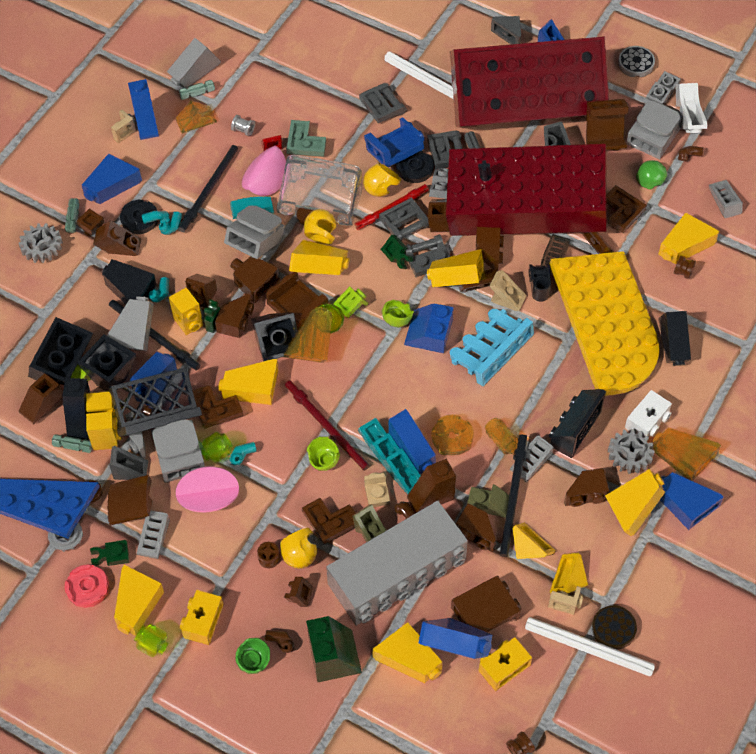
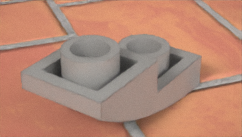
(663, 88)
(439, 183)
(137, 441)

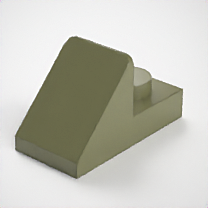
(492, 502)
(368, 523)

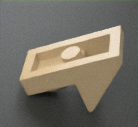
(506, 292)

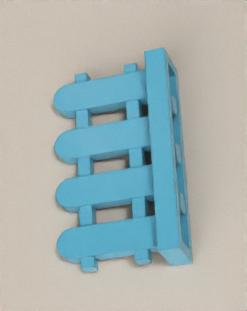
(498, 354)

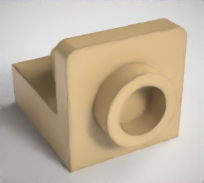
(123, 128)
(376, 489)
(565, 603)

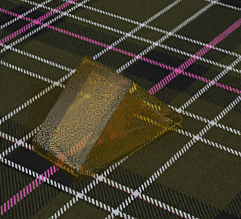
(195, 116)

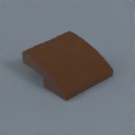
(129, 500)

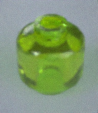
(216, 447)
(151, 640)

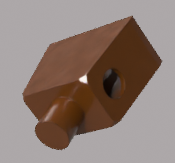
(254, 276)

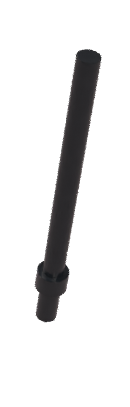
(191, 214)
(181, 355)
(519, 457)

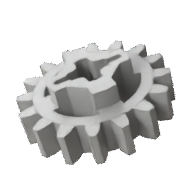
(40, 242)
(639, 457)

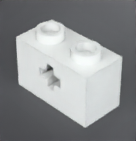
(649, 415)

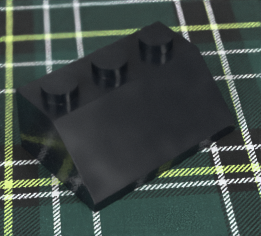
(59, 351)
(577, 421)

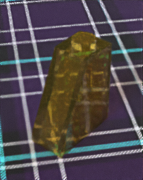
(312, 337)
(685, 451)

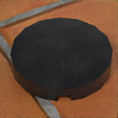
(416, 167)
(132, 219)

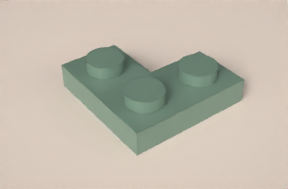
(301, 143)

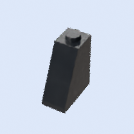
(128, 281)
(675, 337)
(75, 407)

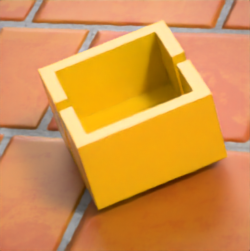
(102, 421)

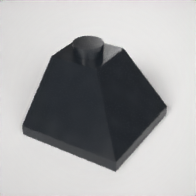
(274, 333)
(107, 363)

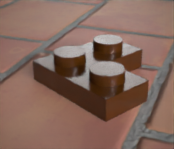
(627, 208)
(215, 411)
(328, 525)

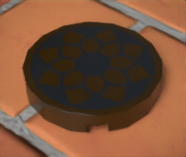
(614, 627)

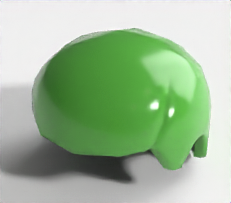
(651, 174)
(252, 656)

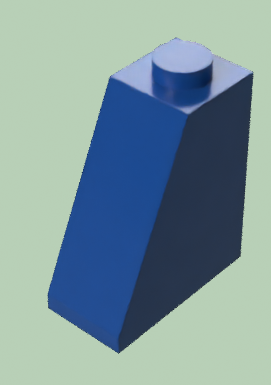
(143, 109)
(110, 179)
(157, 364)
(410, 438)
(688, 499)
(455, 637)

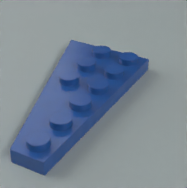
(46, 504)

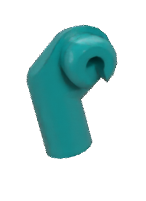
(152, 216)
(168, 228)
(163, 291)

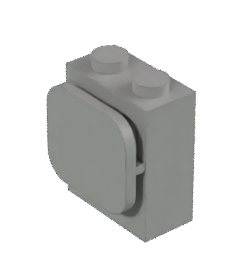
(654, 129)
(254, 231)
(177, 449)

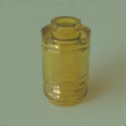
(501, 435)

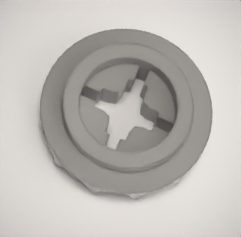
(63, 544)

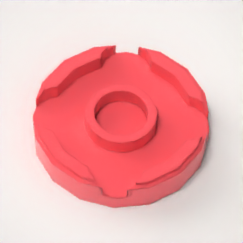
(87, 586)

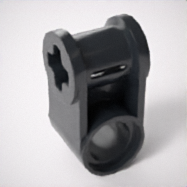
(540, 281)

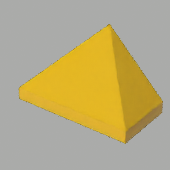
(529, 543)
(569, 574)

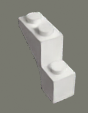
(690, 108)

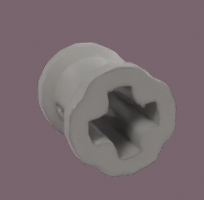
(243, 125)

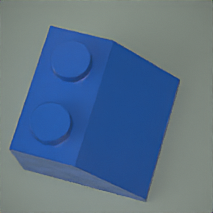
(430, 327)

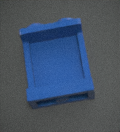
(396, 144)

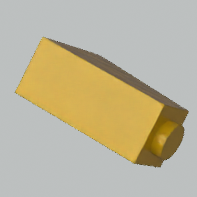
(687, 239)
(318, 259)
(457, 269)
(251, 383)
(636, 500)
(135, 600)
(407, 656)

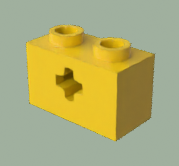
(186, 311)
(201, 629)
(500, 674)

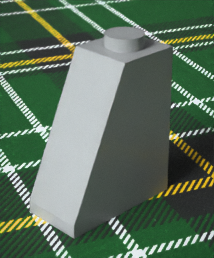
(192, 64)
(133, 324)

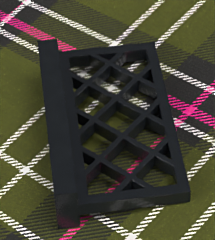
(159, 419)

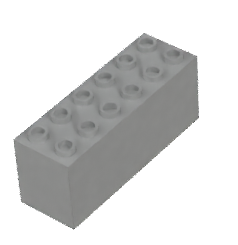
(397, 563)

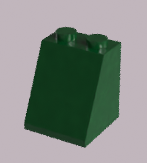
(332, 649)

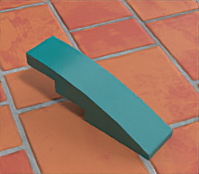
(390, 455)

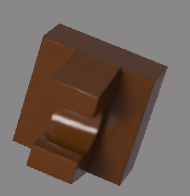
(90, 222)
(300, 592)

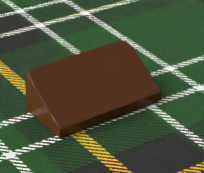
(597, 242)
(486, 279)

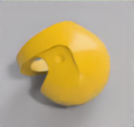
(378, 179)
(319, 226)
(298, 550)

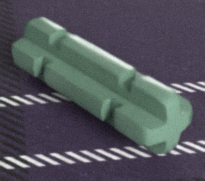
(196, 89)
(72, 215)
(71, 443)

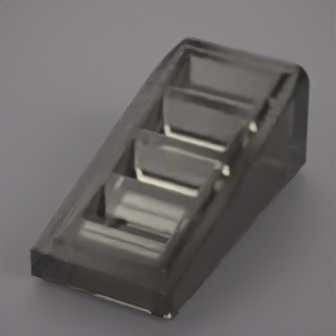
(546, 259)

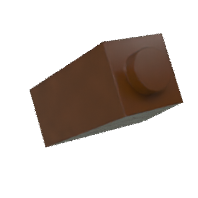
(434, 485)

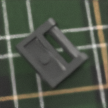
(377, 104)
(440, 146)
(401, 215)
(423, 261)

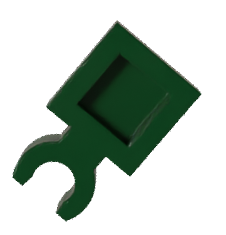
(394, 250)
(210, 316)
(114, 553)

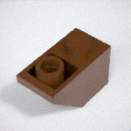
(437, 215)
(116, 240)
(490, 242)
(202, 288)
(234, 315)
(40, 398)
(588, 488)
(477, 527)

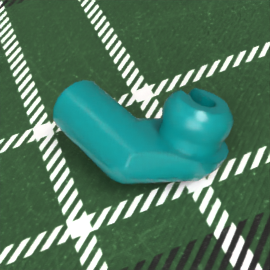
(240, 452)

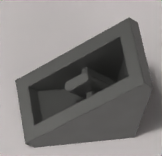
(507, 28)
(126, 465)

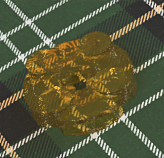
(456, 445)

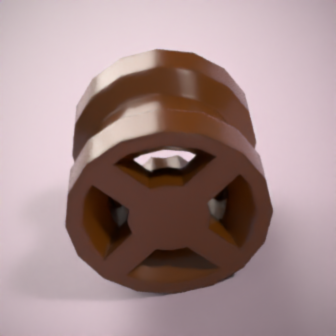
(684, 267)
(264, 552)
(521, 744)

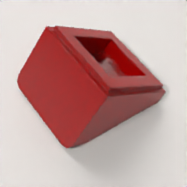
(272, 141)

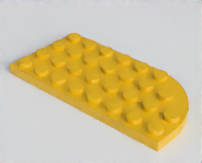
(608, 319)

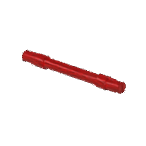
(371, 218)

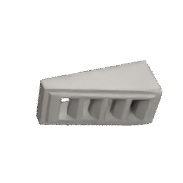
(734, 204)
(541, 449)
(158, 521)

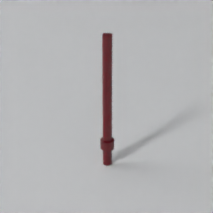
(302, 398)

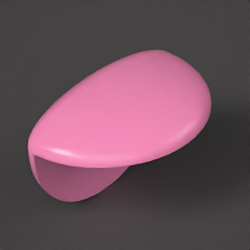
(265, 172)
(207, 489)

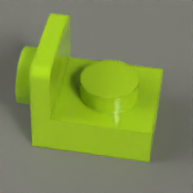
(351, 301)

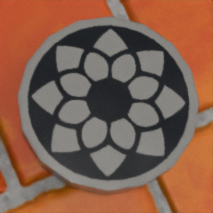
(636, 61)

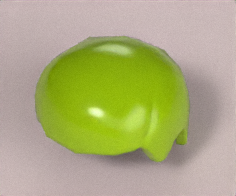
(397, 313)
(323, 453)

